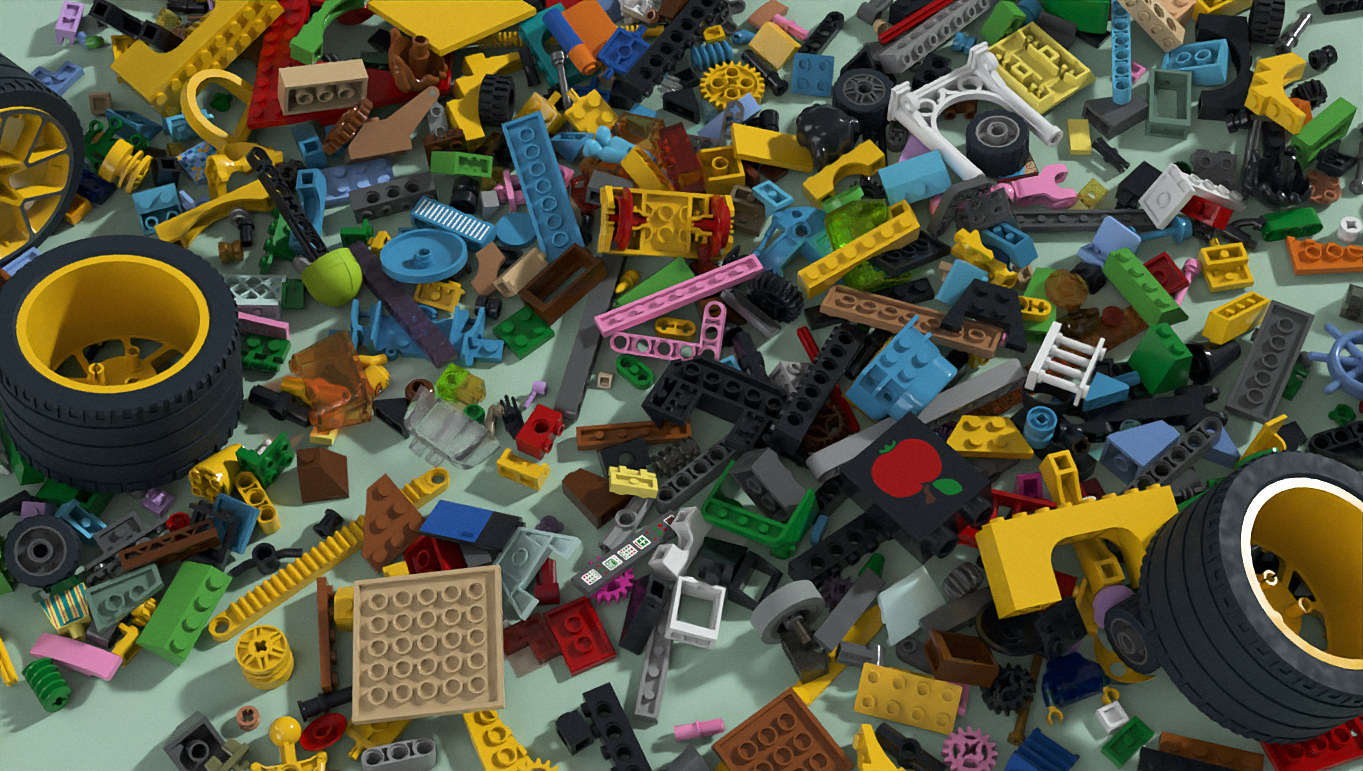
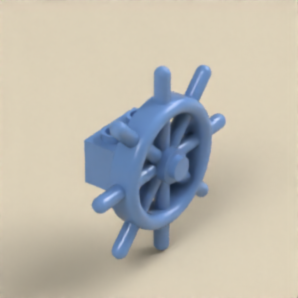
(1344, 371)

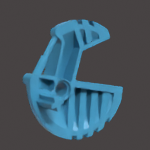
(789, 244)

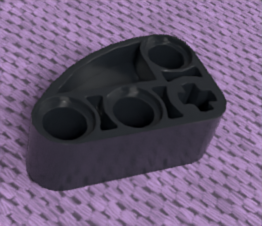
(1340, 444)

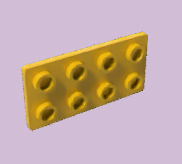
(907, 698)

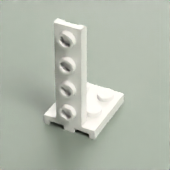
(1176, 188)

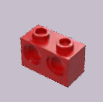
(1207, 212)

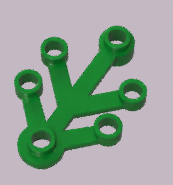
(104, 144)

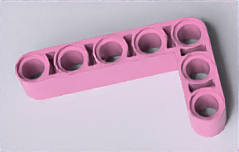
(675, 345)

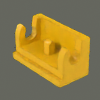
(522, 470)

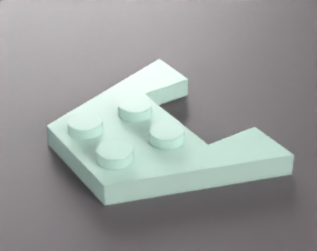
(523, 559)

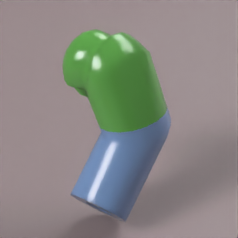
(90, 42)

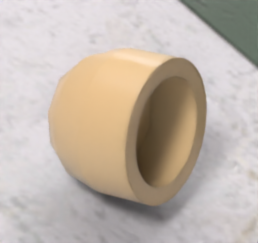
(880, 26)

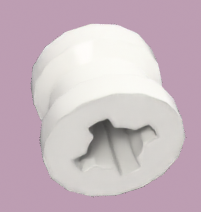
(1349, 230)

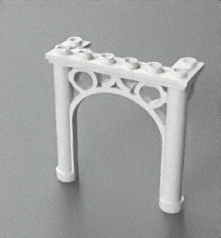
(978, 72)

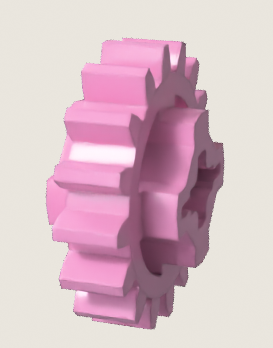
(968, 743)

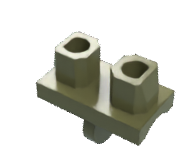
(236, 752)

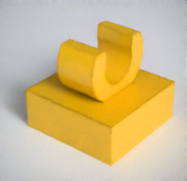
(714, 34)
(378, 242)

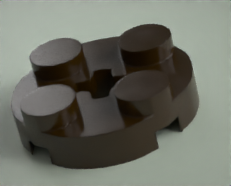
(1079, 321)

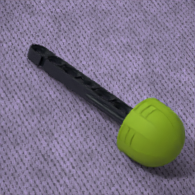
(332, 276)

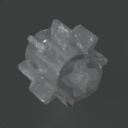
(669, 84)

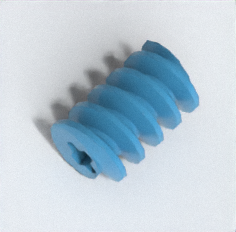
(711, 54)

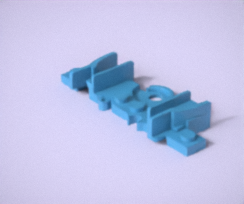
(389, 337)

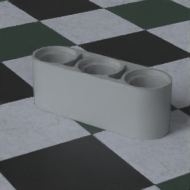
(407, 755)

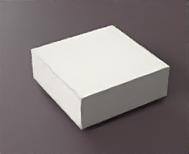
(1112, 717)

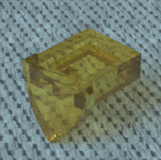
(167, 18)

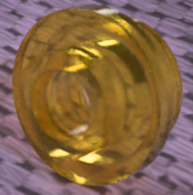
(174, 149)

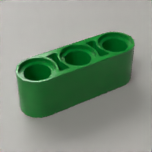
(1291, 223)

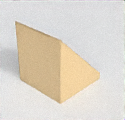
(605, 380)

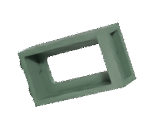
(1169, 80)

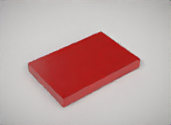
(579, 635)

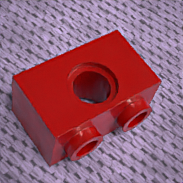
(541, 420)

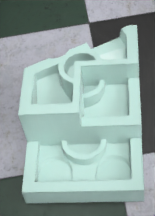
(907, 602)

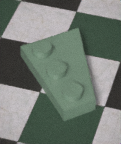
(122, 595)

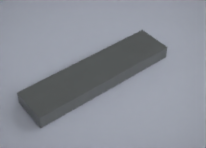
(848, 610)

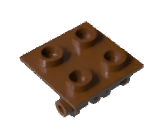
(454, 143)

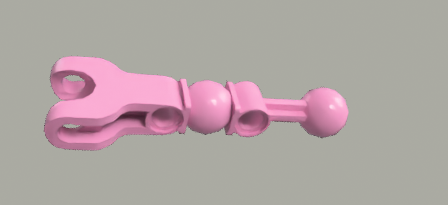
(1032, 190)

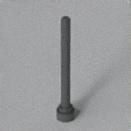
(559, 61)

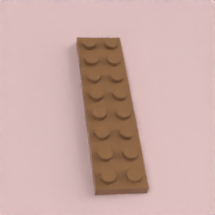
(895, 314)

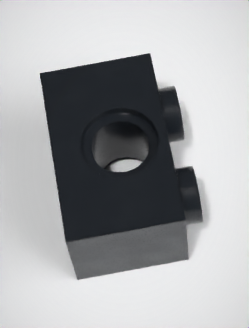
(634, 447)

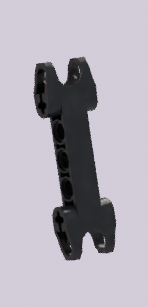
(1182, 409)

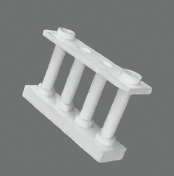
(1049, 350)

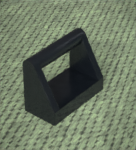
(749, 565)

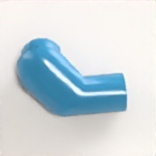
(742, 37)

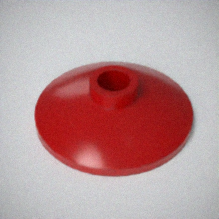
(323, 732)

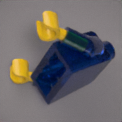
(1072, 680)

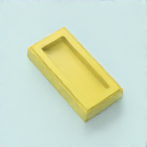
(1079, 137)

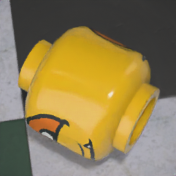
(378, 379)

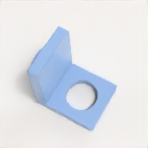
(189, 203)

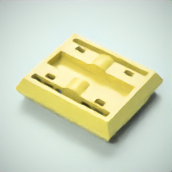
(1030, 68)

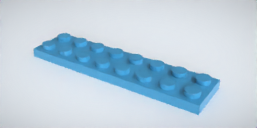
(542, 185)

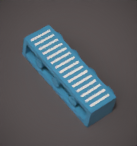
(433, 214)

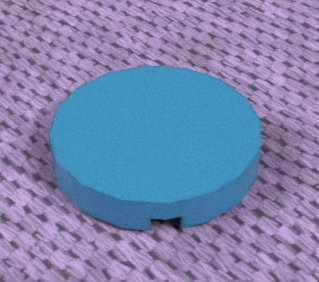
(516, 230)

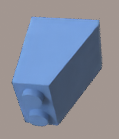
(1135, 449)

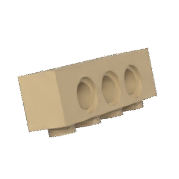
(1156, 22)

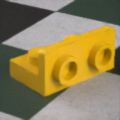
(439, 295)
(1084, 602)

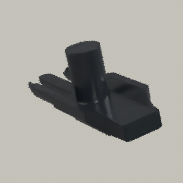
(513, 418)

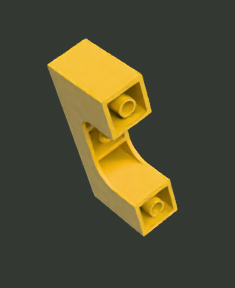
(212, 45)
(1020, 548)

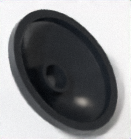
(1010, 635)

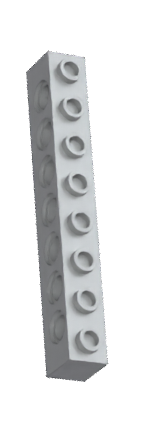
(932, 34)

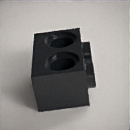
(930, 70)

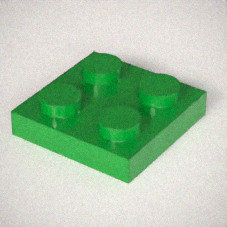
(523, 332)

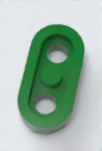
(636, 372)

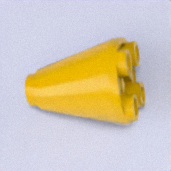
(215, 474)

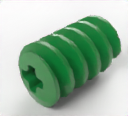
(47, 684)

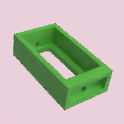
(1323, 129)

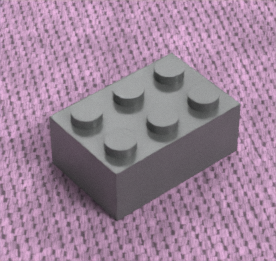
(768, 483)

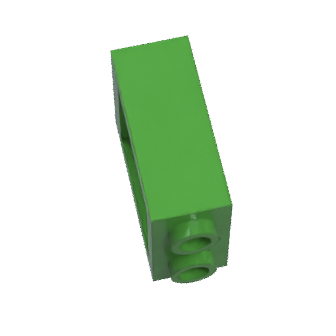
(461, 164)

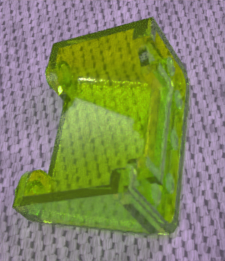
(852, 222)

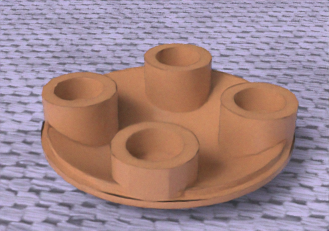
(1324, 188)

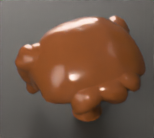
(413, 63)

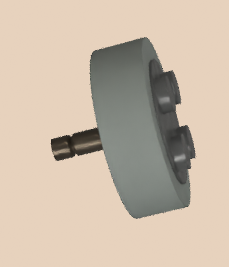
(788, 610)

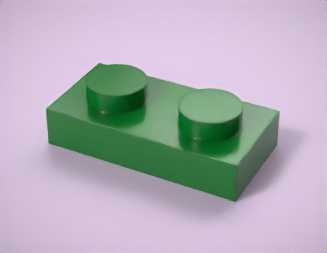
(1127, 742)

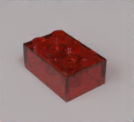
(680, 160)

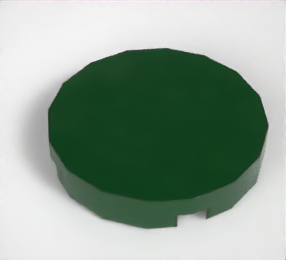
(56, 588)

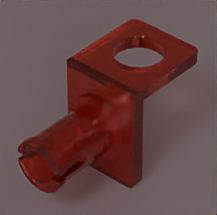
(579, 194)
(704, 261)

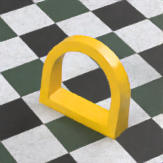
(197, 120)

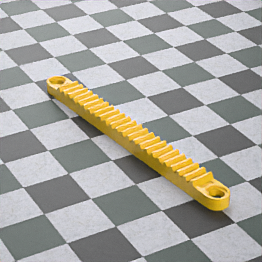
(314, 564)

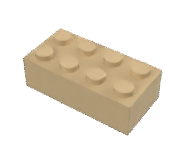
(321, 86)

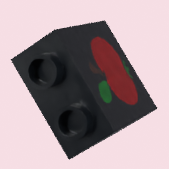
(918, 488)

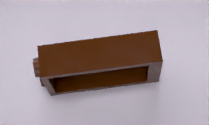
(555, 275)

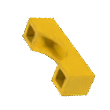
(863, 160)

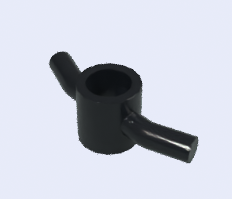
(269, 565)

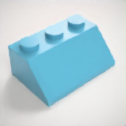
(915, 178)

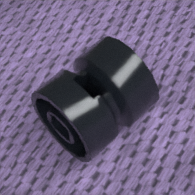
(465, 194)

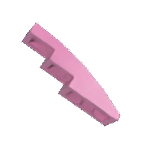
(76, 656)

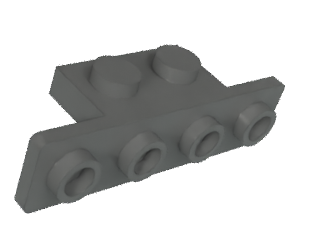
(120, 536)

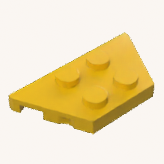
(989, 438)

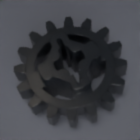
(1009, 691)

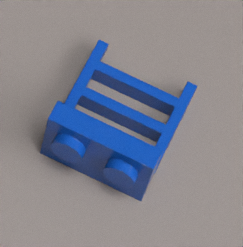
(1041, 754)

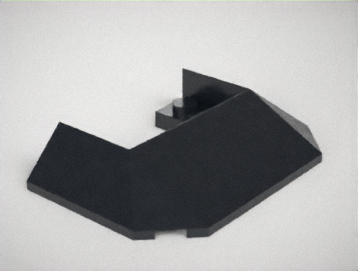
(721, 392)

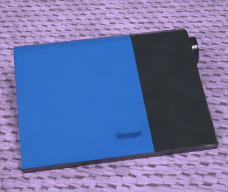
(471, 525)

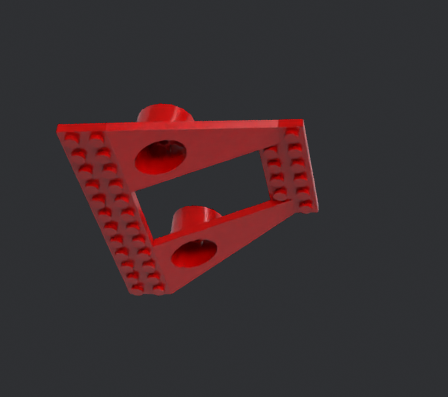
(276, 53)

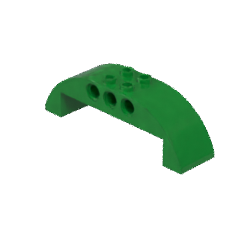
(1088, 14)

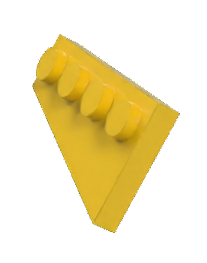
(494, 742)

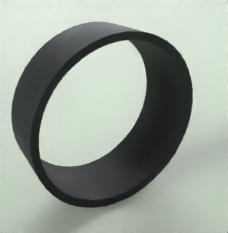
(1058, 408)

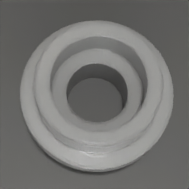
(238, 214)

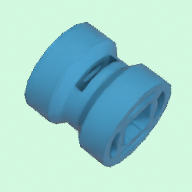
(963, 43)

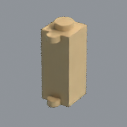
(520, 272)

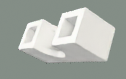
(673, 560)

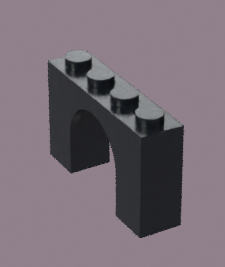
(124, 23)

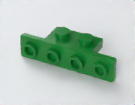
(277, 243)

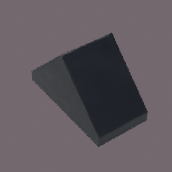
(683, 104)
(392, 413)

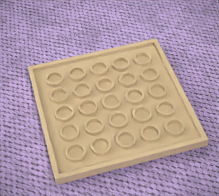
(428, 645)

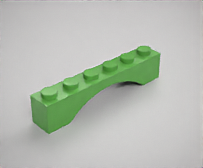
(309, 42)

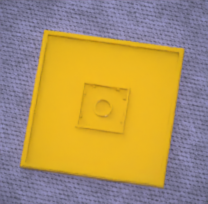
(451, 22)

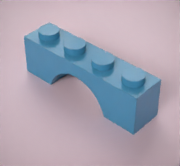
(311, 189)

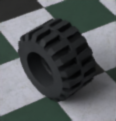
(1266, 21)
(496, 100)

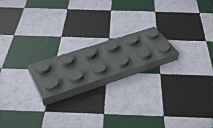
(1269, 362)

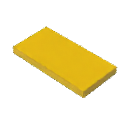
(770, 148)

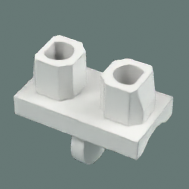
(635, 12)

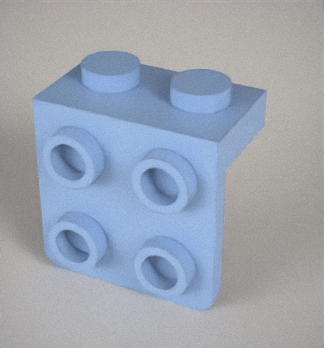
(1109, 237)

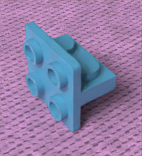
(812, 74)

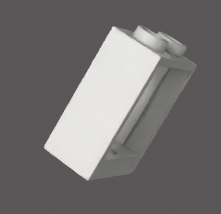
(691, 633)

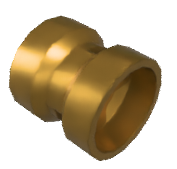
(228, 251)

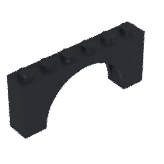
(1231, 98)

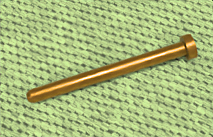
(1017, 737)

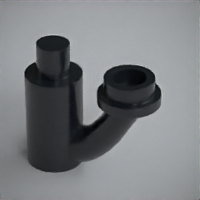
(1235, 235)

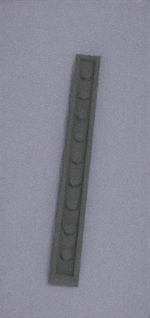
(1071, 220)

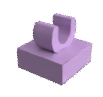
(158, 502)

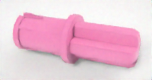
(790, 27)
(699, 729)

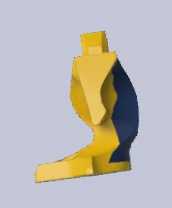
(985, 257)

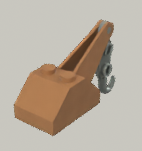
(392, 135)

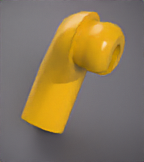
(377, 360)

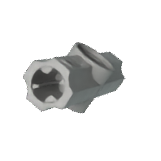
(633, 514)

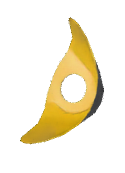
(1106, 658)

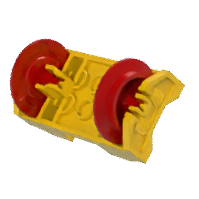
(664, 223)

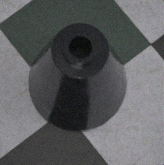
(1211, 359)

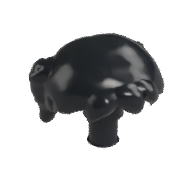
(826, 133)
(1276, 180)

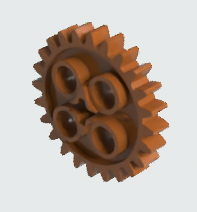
(347, 126)

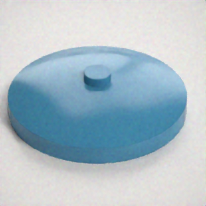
(423, 256)

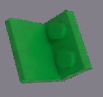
(268, 464)

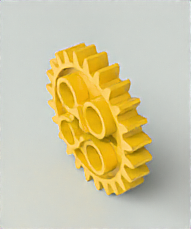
(730, 84)

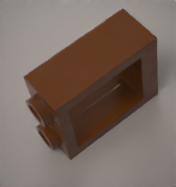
(943, 645)

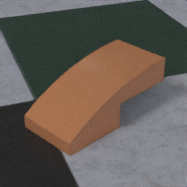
(766, 13)

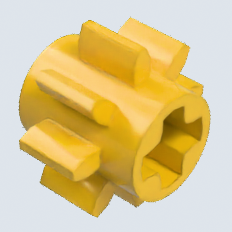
(144, 612)

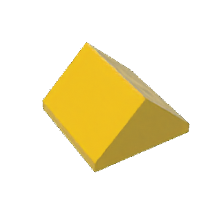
(774, 45)

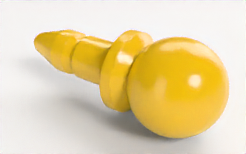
(628, 280)

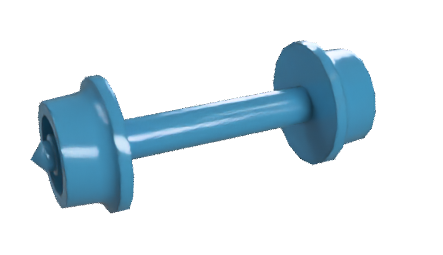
(1180, 230)

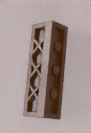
(171, 551)

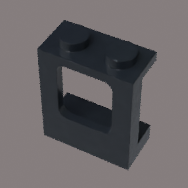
(214, 557)

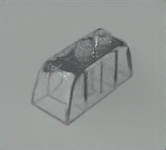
(446, 432)

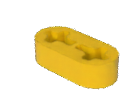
(675, 329)

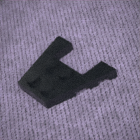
(990, 305)

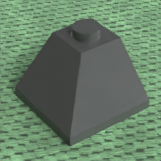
(194, 744)

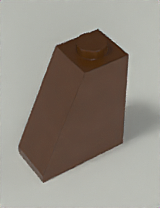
(592, 496)

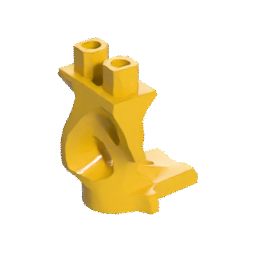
(231, 159)

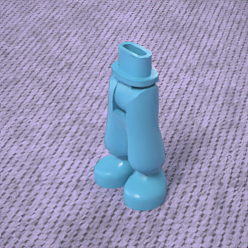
(609, 149)

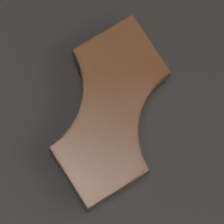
(489, 260)

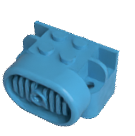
(902, 376)

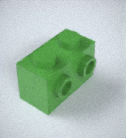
(1002, 22)

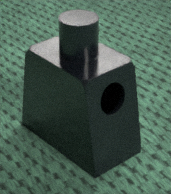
(720, 561)

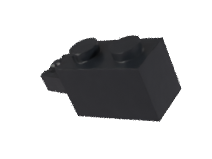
(1135, 186)

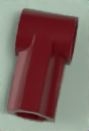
(546, 584)

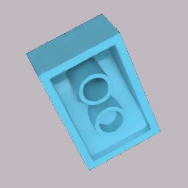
(1206, 60)

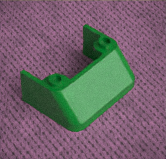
(728, 514)

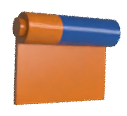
(581, 33)

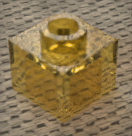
(1096, 189)
(471, 390)

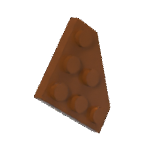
(389, 523)

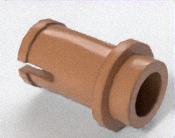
(652, 17)

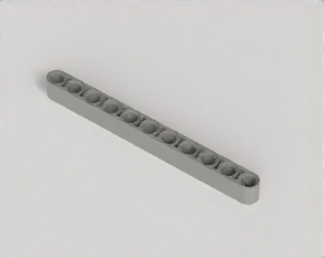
(943, 409)

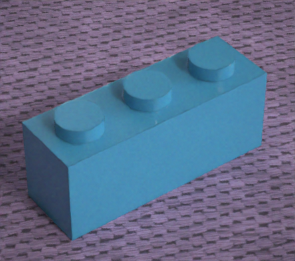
(1012, 242)

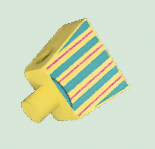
(69, 612)

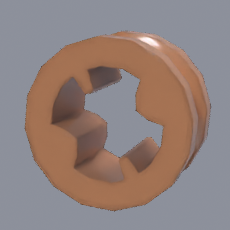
(248, 726)

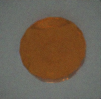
(1066, 289)

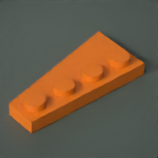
(1327, 258)

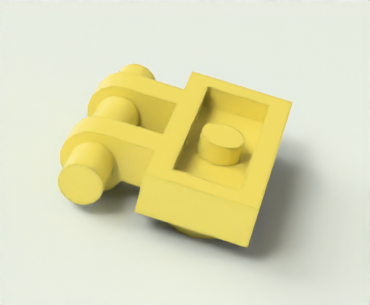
(632, 482)

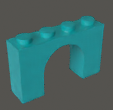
(535, 35)

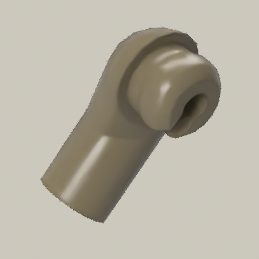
(493, 413)

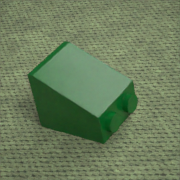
(1161, 360)

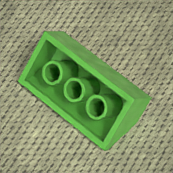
(1142, 289)
(184, 611)

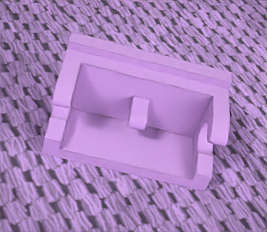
(69, 21)

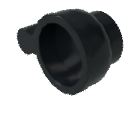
(730, 331)

